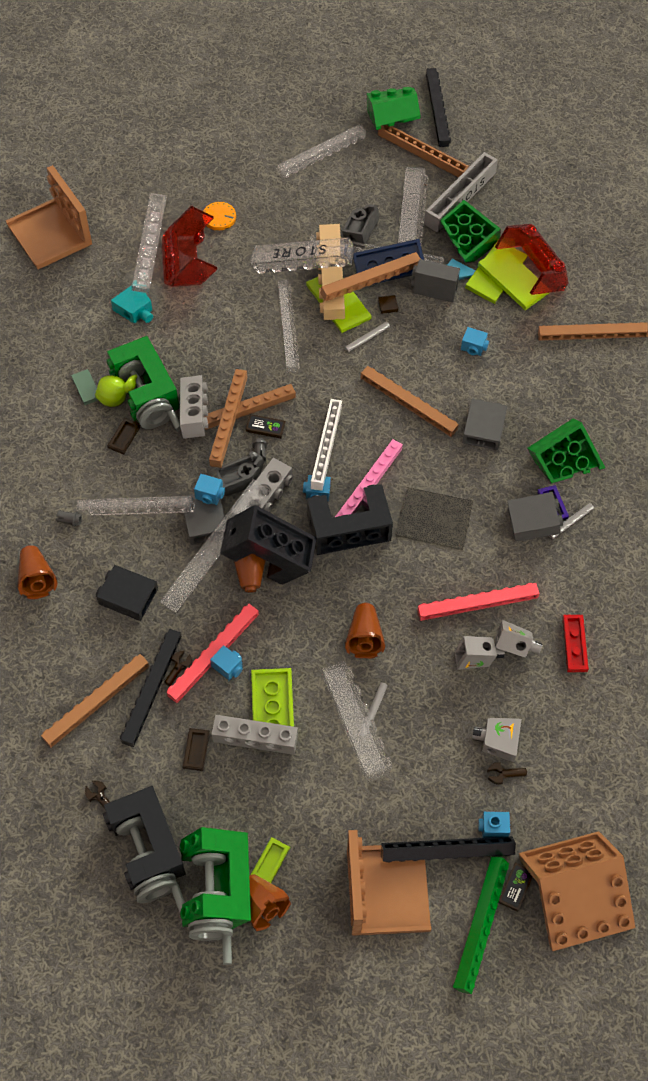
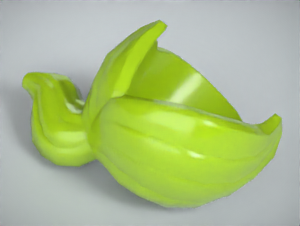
(113, 389)

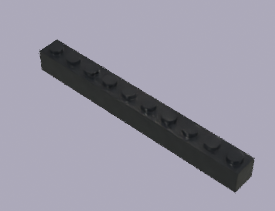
(438, 107)
(149, 691)
(448, 849)

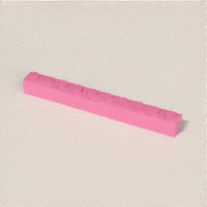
(371, 478)

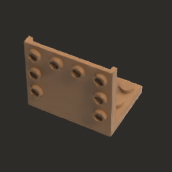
(53, 227)
(581, 889)
(385, 894)

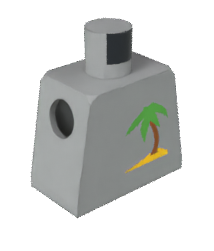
(509, 638)
(477, 652)
(499, 737)

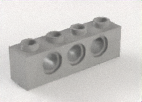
(193, 406)
(277, 472)
(255, 734)

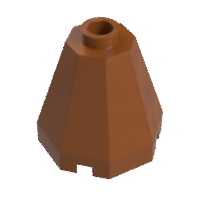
(266, 901)

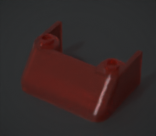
(180, 251)
(553, 270)

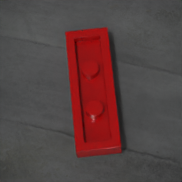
(575, 643)

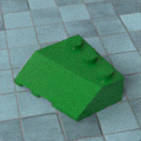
(392, 106)
(470, 231)
(565, 452)

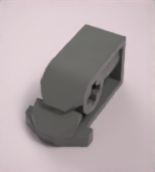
(361, 223)
(240, 473)

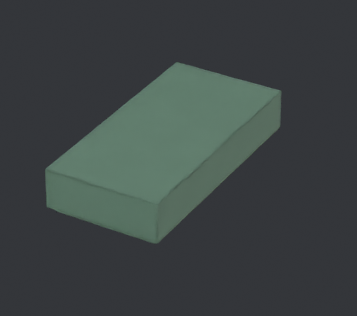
(85, 386)

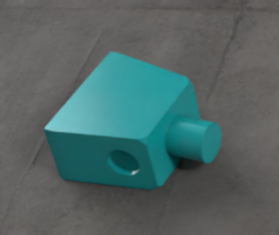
(133, 305)

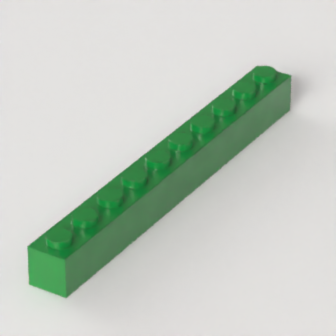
(481, 925)

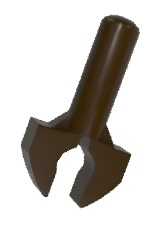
(178, 667)
(518, 772)
(99, 797)

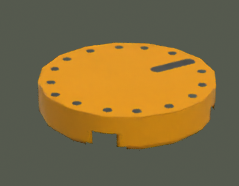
(223, 215)

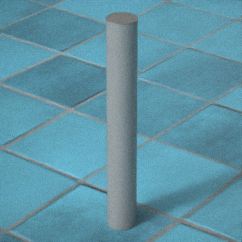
(367, 336)
(574, 518)
(377, 700)

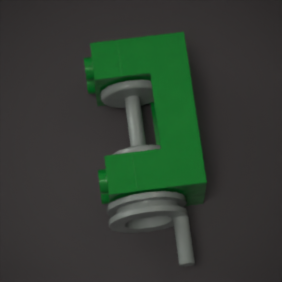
(158, 398)
(227, 885)

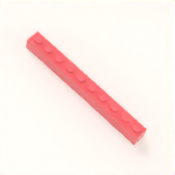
(478, 601)
(203, 663)

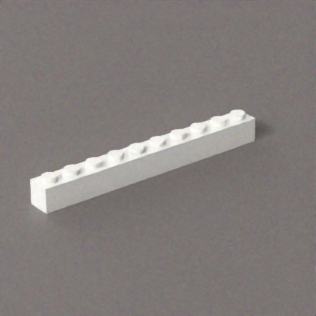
(326, 445)

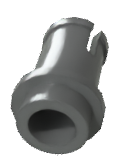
(259, 447)
(69, 517)

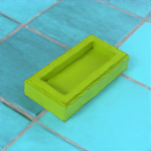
(271, 860)

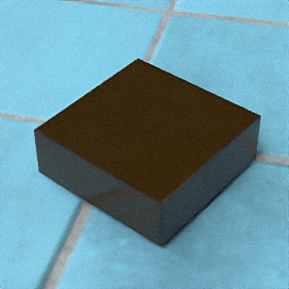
(388, 304)

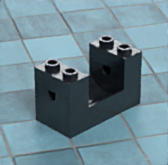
(350, 530)
(271, 539)

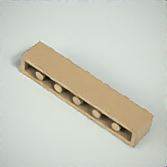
(333, 308)

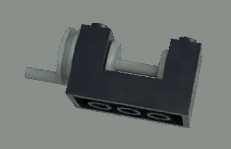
(153, 871)

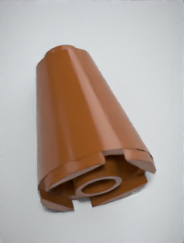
(250, 572)
(35, 574)
(365, 633)

